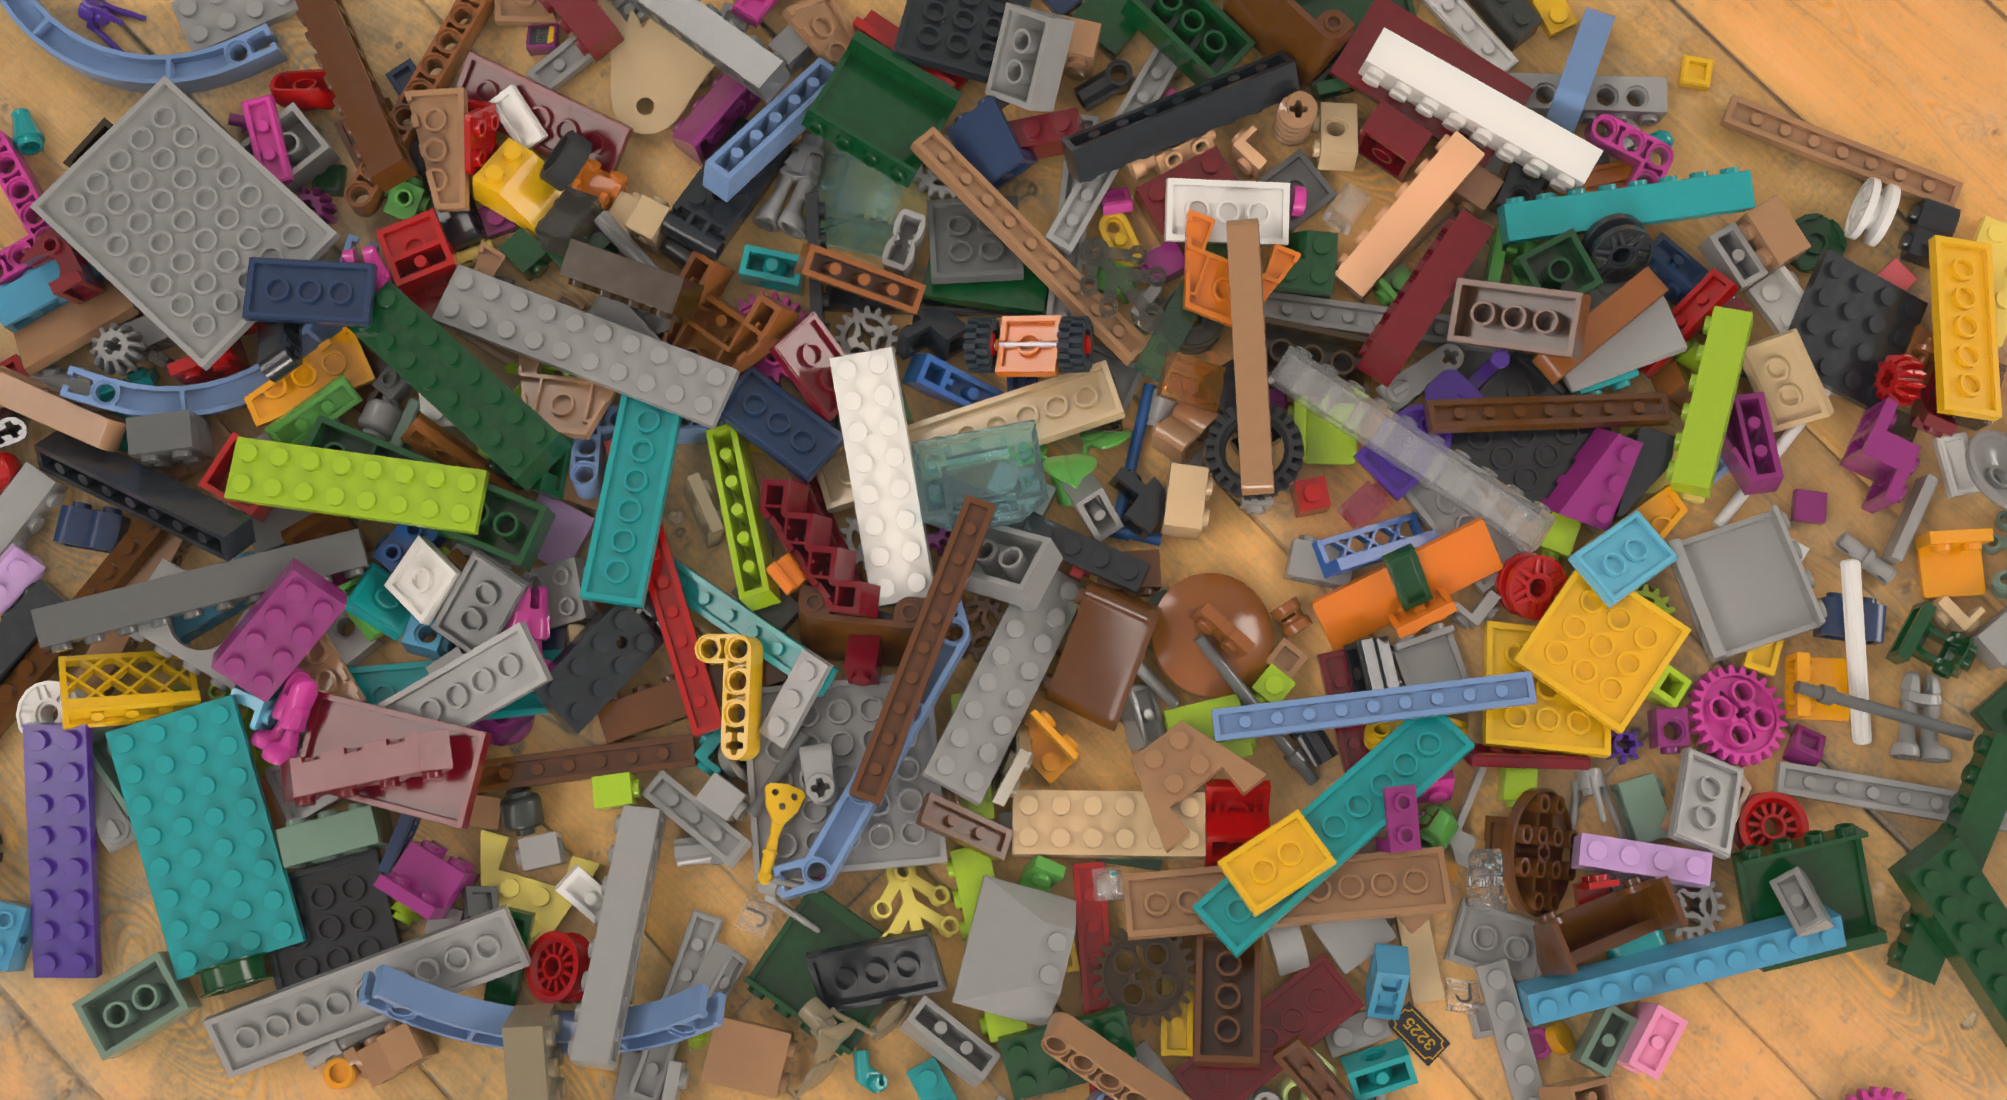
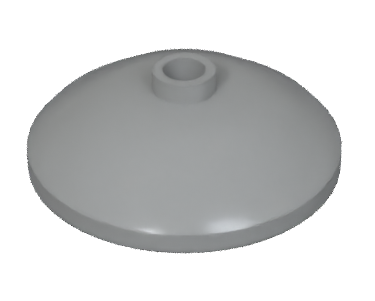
(1988, 465)

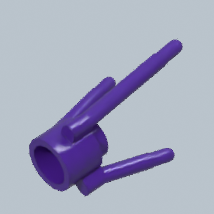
(99, 14)

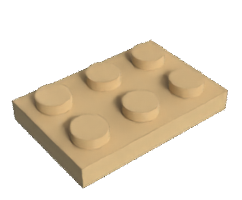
(1788, 379)

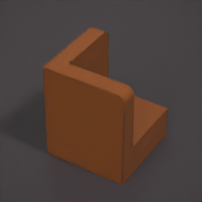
(1674, 381)

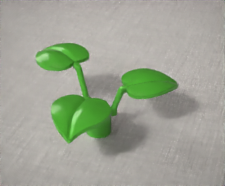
(1075, 467)

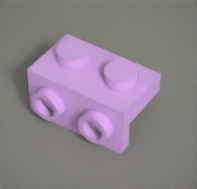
(17, 572)

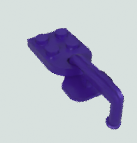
(1447, 385)

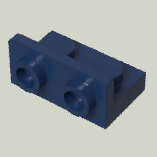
(1675, 268)

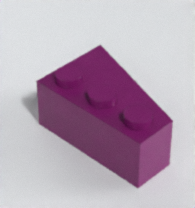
(1751, 446)
(1596, 479)

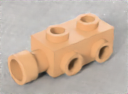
(1171, 157)

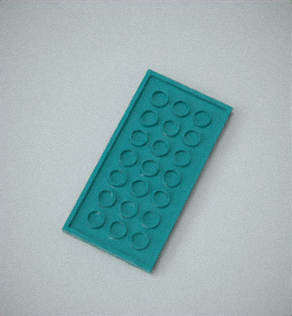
(205, 836)

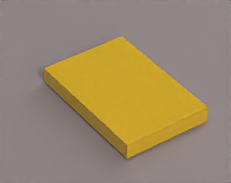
(1276, 863)

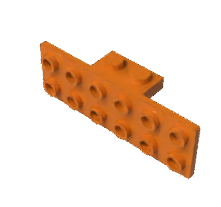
(1372, 603)

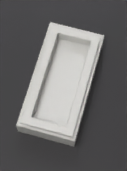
(518, 118)
(1952, 465)

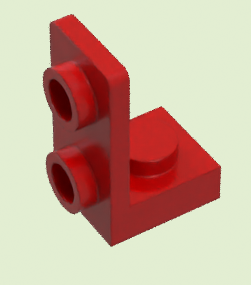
(1592, 887)

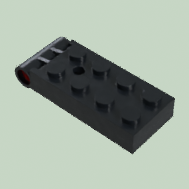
(708, 222)
(594, 667)

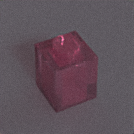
(1364, 505)

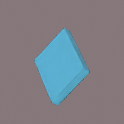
(1623, 558)

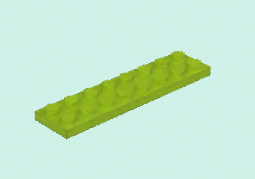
(357, 485)

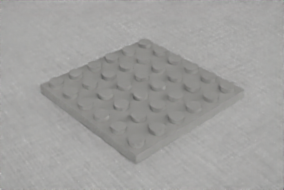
(847, 719)

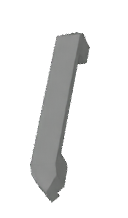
(1463, 843)

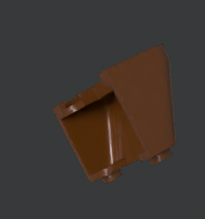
(1289, 28)
(829, 633)
(1102, 654)

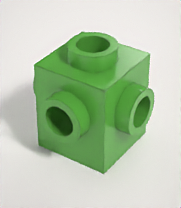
(397, 201)

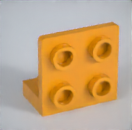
(1952, 562)
(1814, 671)
(1051, 751)

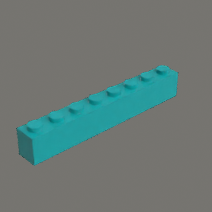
(1650, 203)

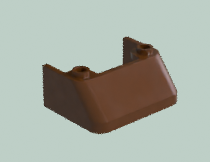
(1605, 923)

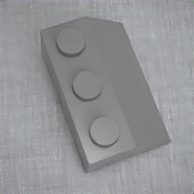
(1029, 57)

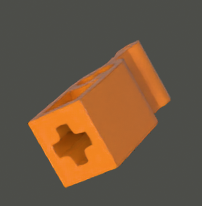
(787, 573)

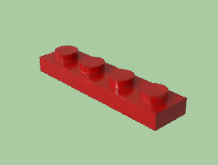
(1692, 310)

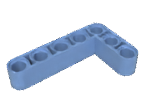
(1580, 69)
(593, 464)

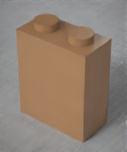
(749, 1057)

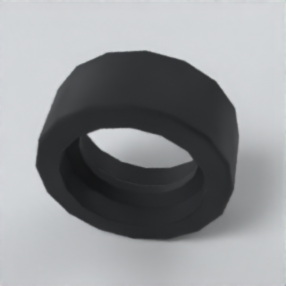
(566, 160)

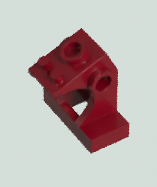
(76, 277)

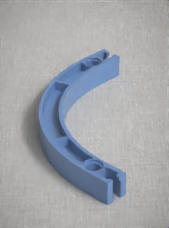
(136, 72)
(202, 398)
(482, 1021)

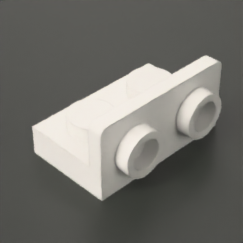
(1777, 298)

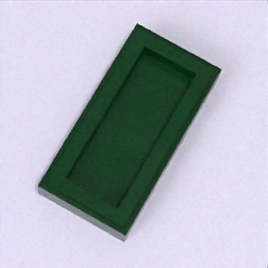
(1407, 577)

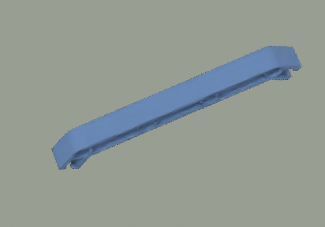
(851, 814)

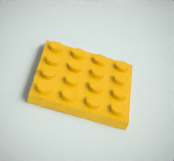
(1601, 654)
(1548, 725)

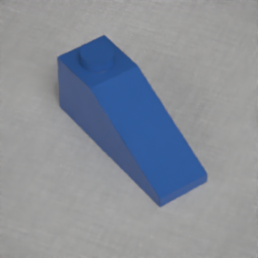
(946, 382)

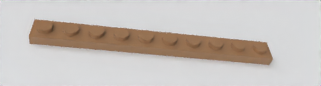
(1025, 242)

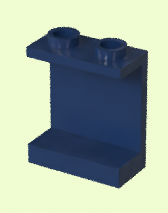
(989, 142)

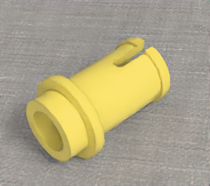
(469, 256)

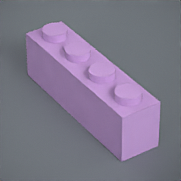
(1637, 858)

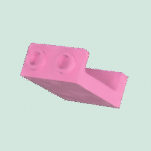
(1651, 1039)

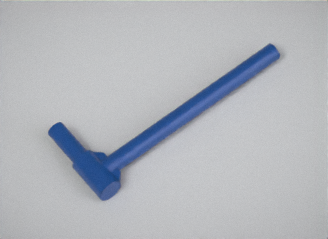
(1132, 462)

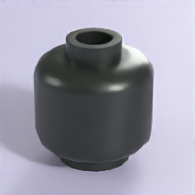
(521, 811)

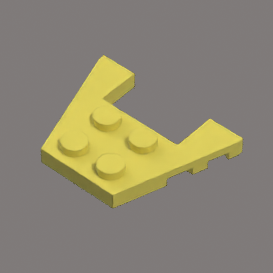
(522, 891)

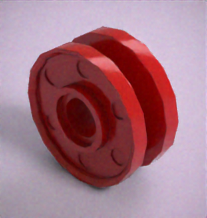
(1515, 580)

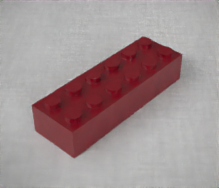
(1422, 297)

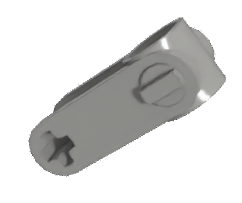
(1412, 382)
(111, 821)

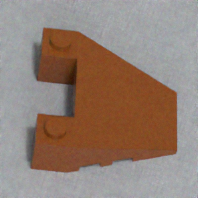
(722, 330)

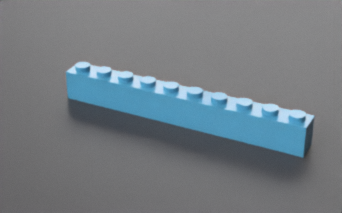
(1672, 967)

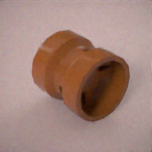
(1294, 624)

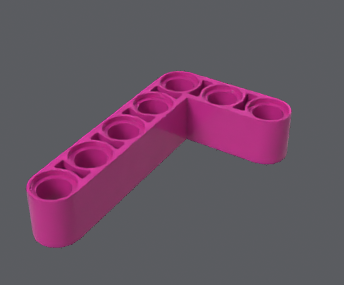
(1643, 146)
(14, 186)

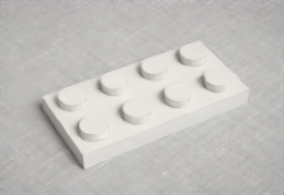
(1225, 202)

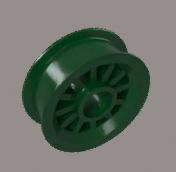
(233, 975)

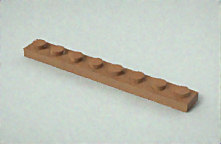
(1837, 151)

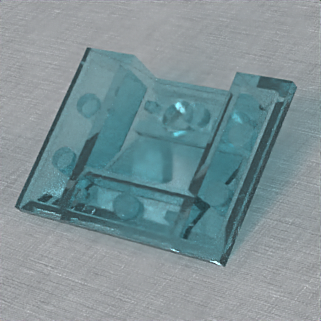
(857, 202)
(989, 464)

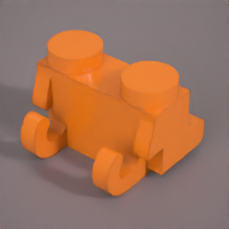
(600, 183)

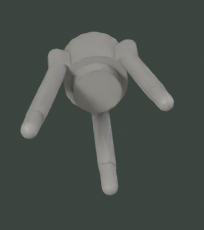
(1594, 784)
(772, 892)

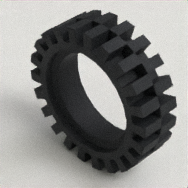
(1283, 475)

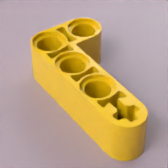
(733, 696)

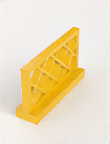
(131, 706)

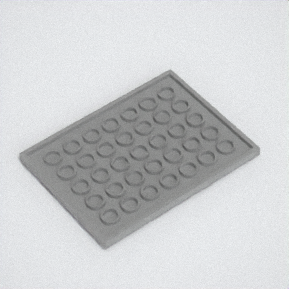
(174, 216)

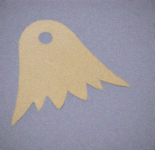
(651, 67)

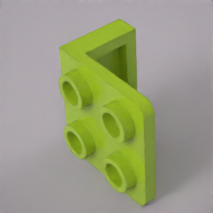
(1321, 440)

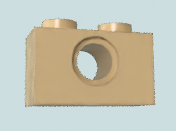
(1336, 136)

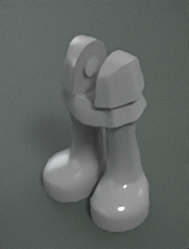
(1911, 699)

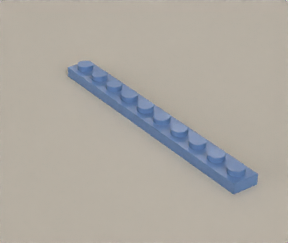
(1373, 706)

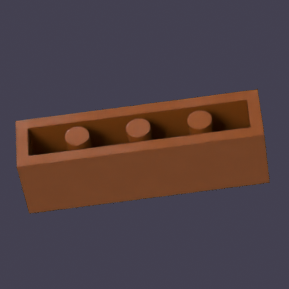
(859, 278)

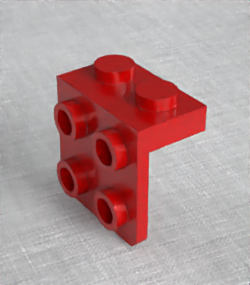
(479, 134)

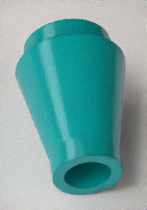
(26, 134)

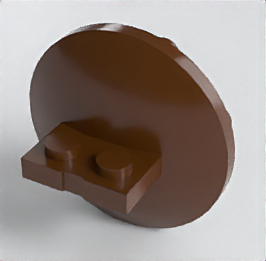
(1533, 850)

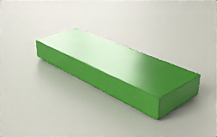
(329, 401)

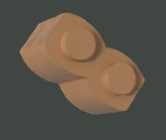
(1182, 432)

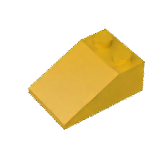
(513, 185)

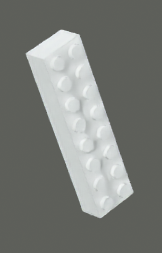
(1479, 112)
(882, 474)

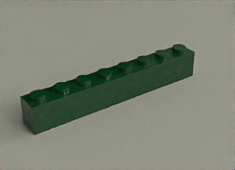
(1975, 818)

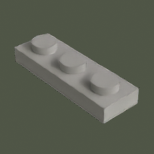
(795, 698)

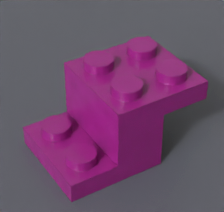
(1881, 456)
(428, 879)

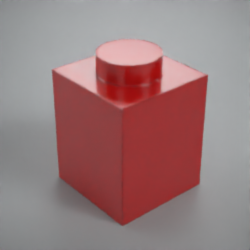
(1310, 496)

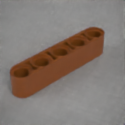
(1608, 320)

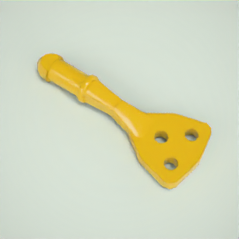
(778, 819)

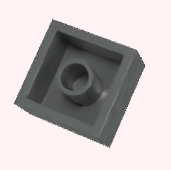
(169, 439)

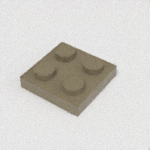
(708, 518)
(1016, 759)

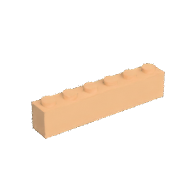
(1409, 214)

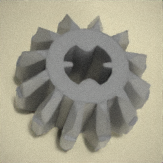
(118, 337)

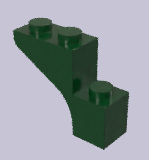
(533, 262)

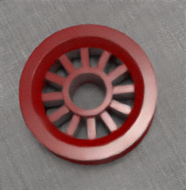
(1786, 804)
(558, 967)

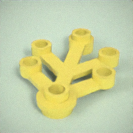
(911, 909)

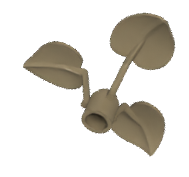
(830, 1035)

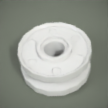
(1872, 211)
(40, 701)

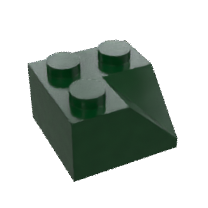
(1558, 265)
(1315, 270)

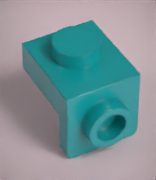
(709, 748)

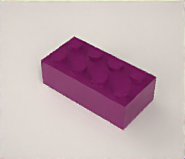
(279, 630)

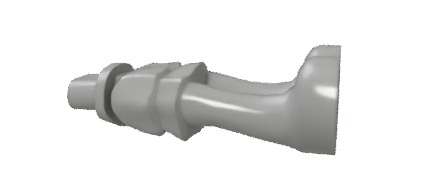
(802, 171)

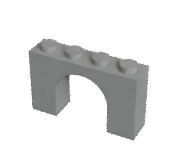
(170, 644)

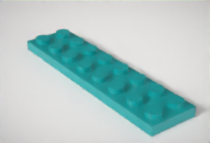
(631, 504)

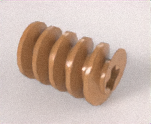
(1295, 118)

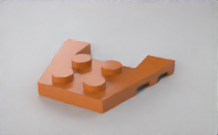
(1207, 274)

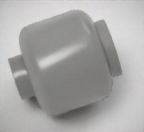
(380, 418)

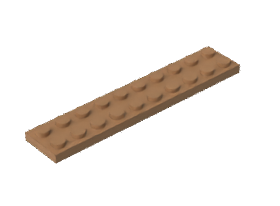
(1361, 889)

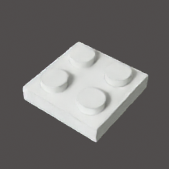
(423, 580)

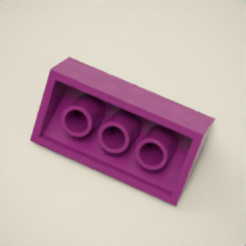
(713, 118)

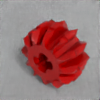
(1900, 379)

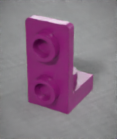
(1400, 819)

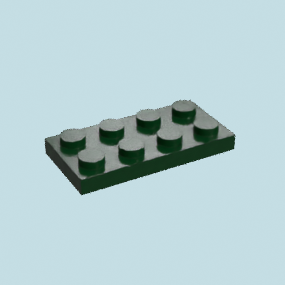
(1036, 1072)

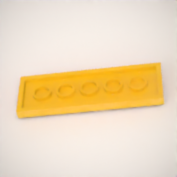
(1964, 328)

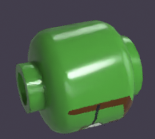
(1437, 826)

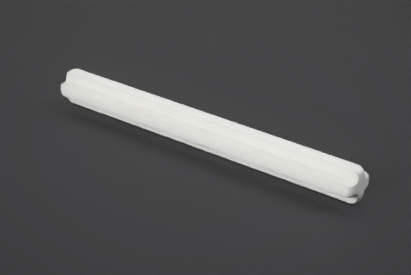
(1855, 647)

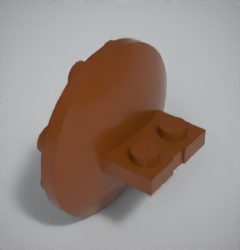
(1228, 616)

